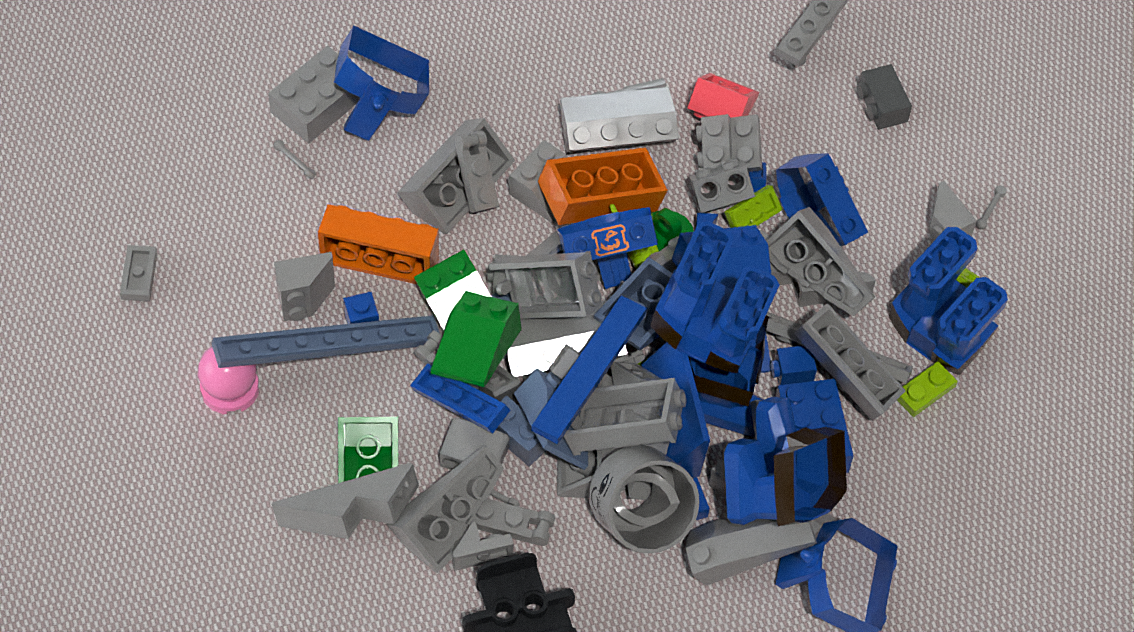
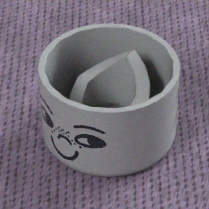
(665, 515)

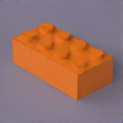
(588, 184)
(378, 243)

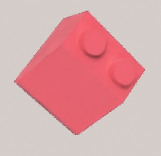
(720, 96)

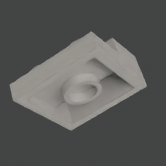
(728, 139)

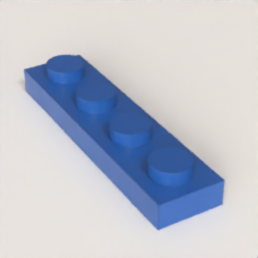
(461, 399)

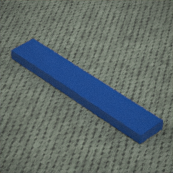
(588, 369)

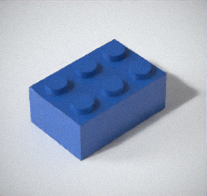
(817, 406)

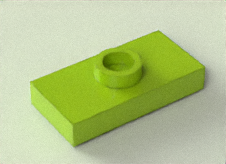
(754, 210)

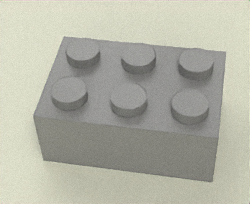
(310, 98)

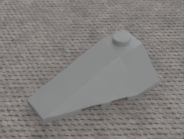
(815, 258)
(442, 513)
(727, 548)

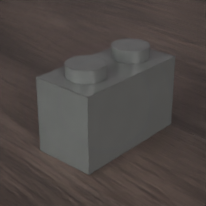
(884, 97)

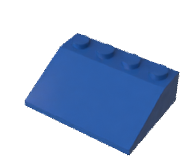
(693, 437)

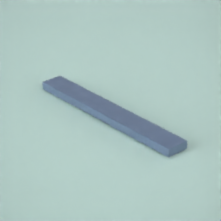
(322, 341)

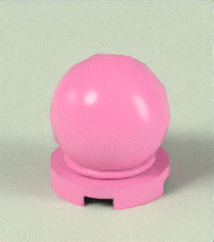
(227, 387)

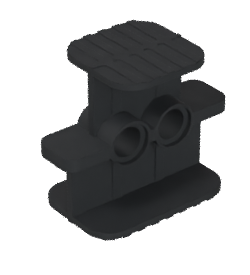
(512, 586)

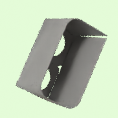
(466, 438)

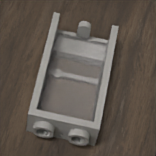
(550, 284)
(628, 416)

